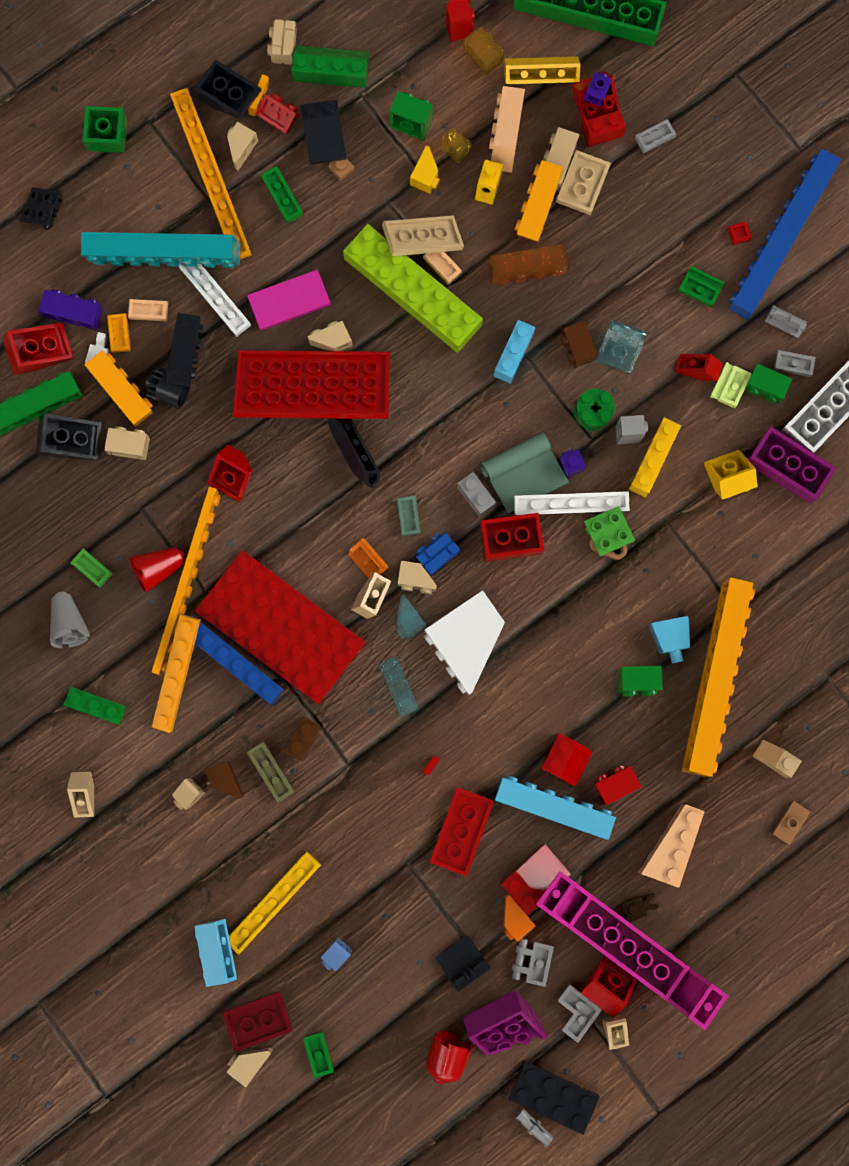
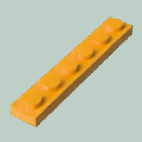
(176, 673)

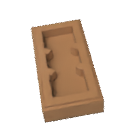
(791, 822)

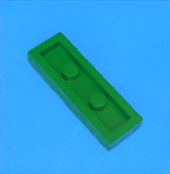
(282, 194)
(95, 705)

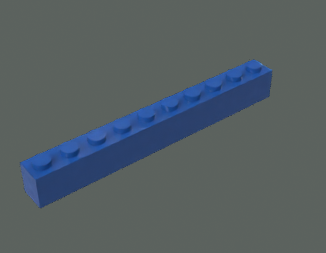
(785, 233)

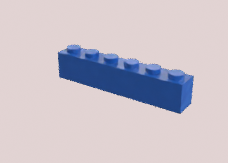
(237, 665)

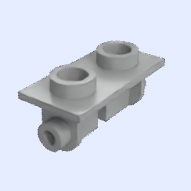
(786, 321)

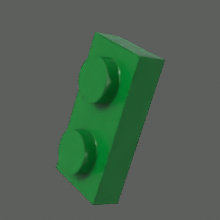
(318, 1054)

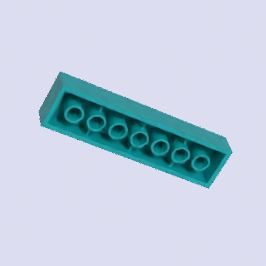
(160, 249)

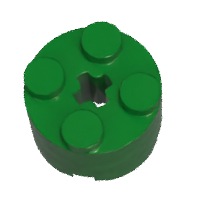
(602, 402)

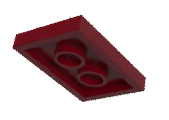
(257, 1021)

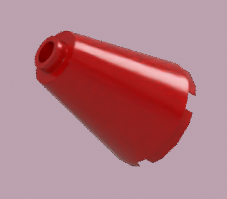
(156, 566)

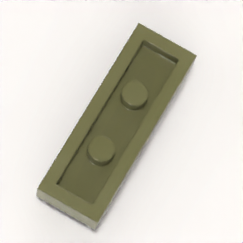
(270, 772)

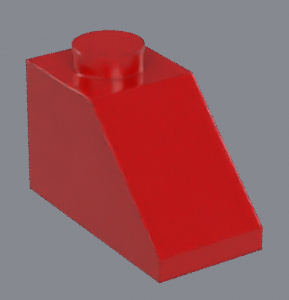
(699, 366)

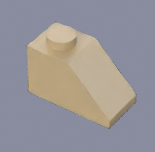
(241, 143)
(371, 596)
(777, 759)
(81, 794)
(187, 794)
(247, 1064)

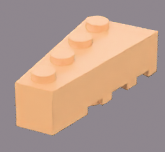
(507, 126)
(673, 849)

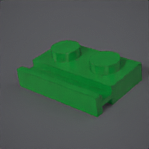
(701, 286)

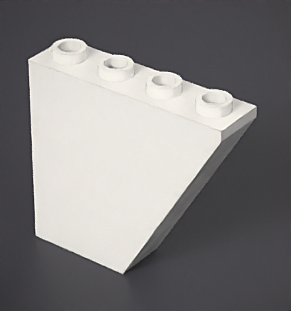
(466, 639)

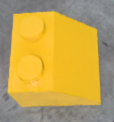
(731, 474)

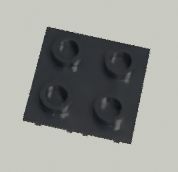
(41, 207)
(462, 963)

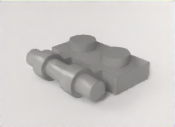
(538, 965)

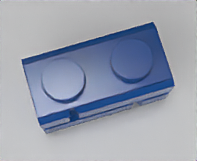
(437, 553)

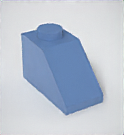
(336, 955)

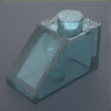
(408, 620)

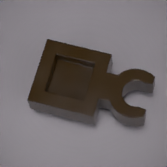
(636, 908)

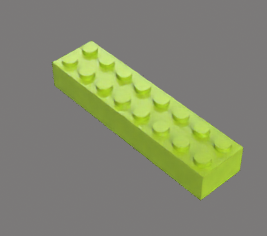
(413, 289)

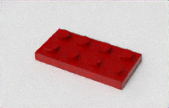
(461, 831)

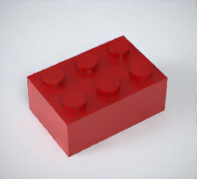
(512, 537)

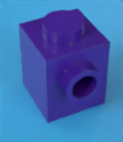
(597, 88)
(571, 463)

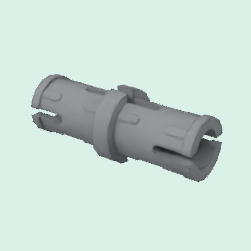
(534, 1127)

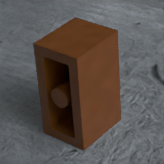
(579, 344)
(302, 739)

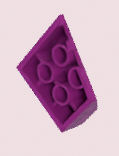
(503, 1024)

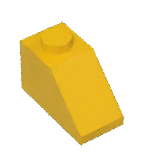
(425, 172)

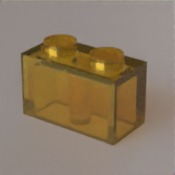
(484, 50)

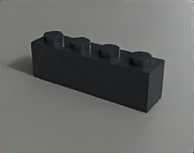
(183, 349)

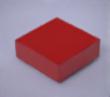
(739, 233)
(430, 765)

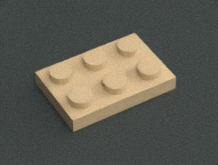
(583, 182)

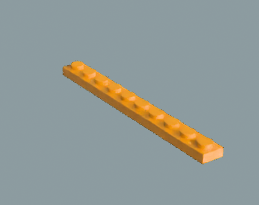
(209, 169)
(189, 572)

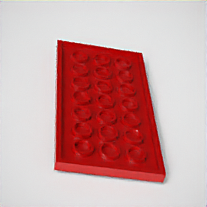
(312, 384)
(280, 627)

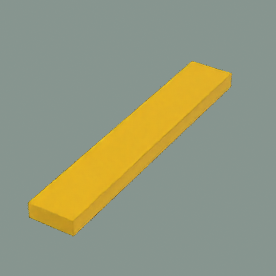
(273, 902)

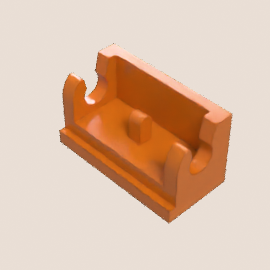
(367, 559)

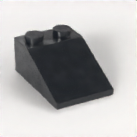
(226, 90)
(323, 132)
(68, 437)

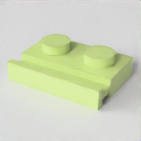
(730, 385)

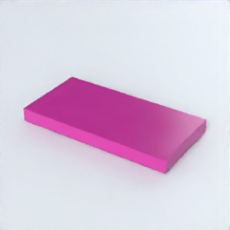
(289, 300)

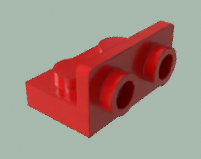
(277, 112)

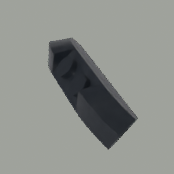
(354, 451)

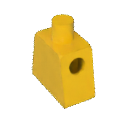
(489, 179)

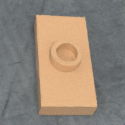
(443, 266)
(148, 310)

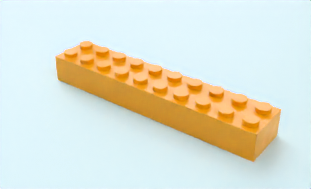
(718, 677)

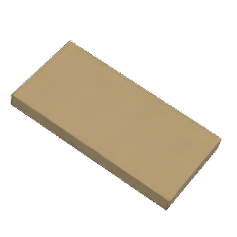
(422, 235)

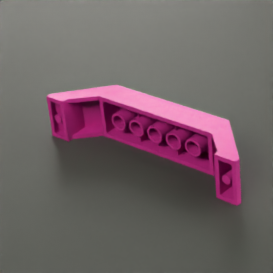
(632, 950)

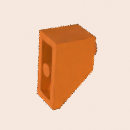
(515, 920)

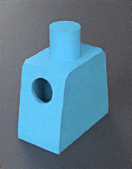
(672, 637)

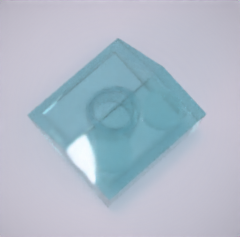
(621, 346)

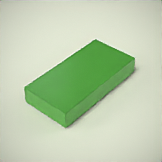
(91, 568)

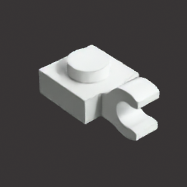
(101, 341)

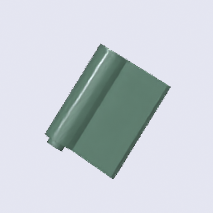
(524, 470)

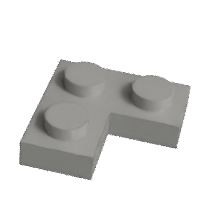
(583, 1012)

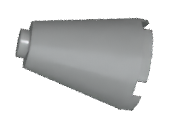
(66, 622)

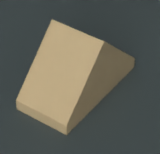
(616, 1031)

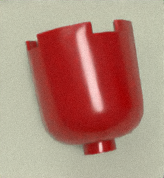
(447, 1057)

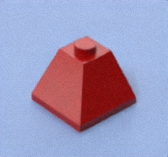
(230, 472)

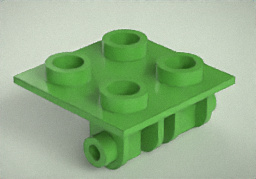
(609, 531)

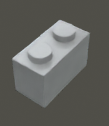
(630, 429)
(476, 494)

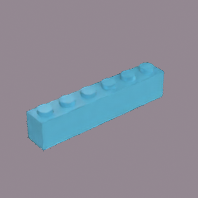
(555, 808)

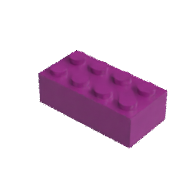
(791, 465)

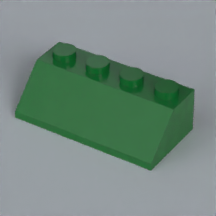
(330, 66)

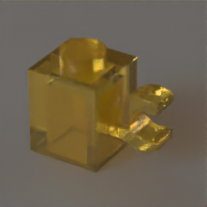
(455, 145)

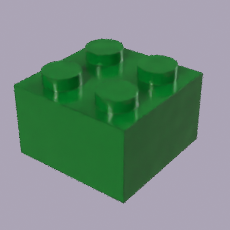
(411, 115)
(104, 129)
(639, 680)

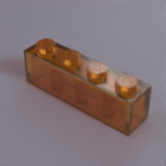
(528, 264)

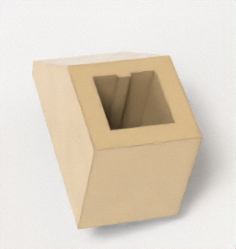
(331, 338)
(415, 577)

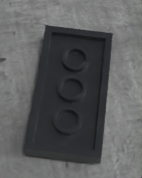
(554, 1097)

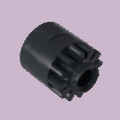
(161, 391)

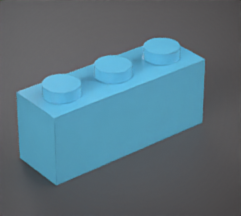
(514, 351)
(215, 952)

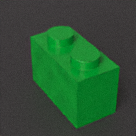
(768, 384)

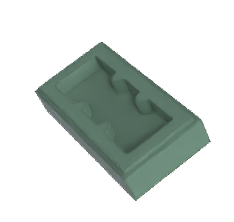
(408, 516)

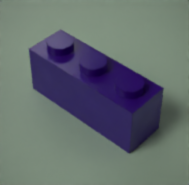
(71, 309)

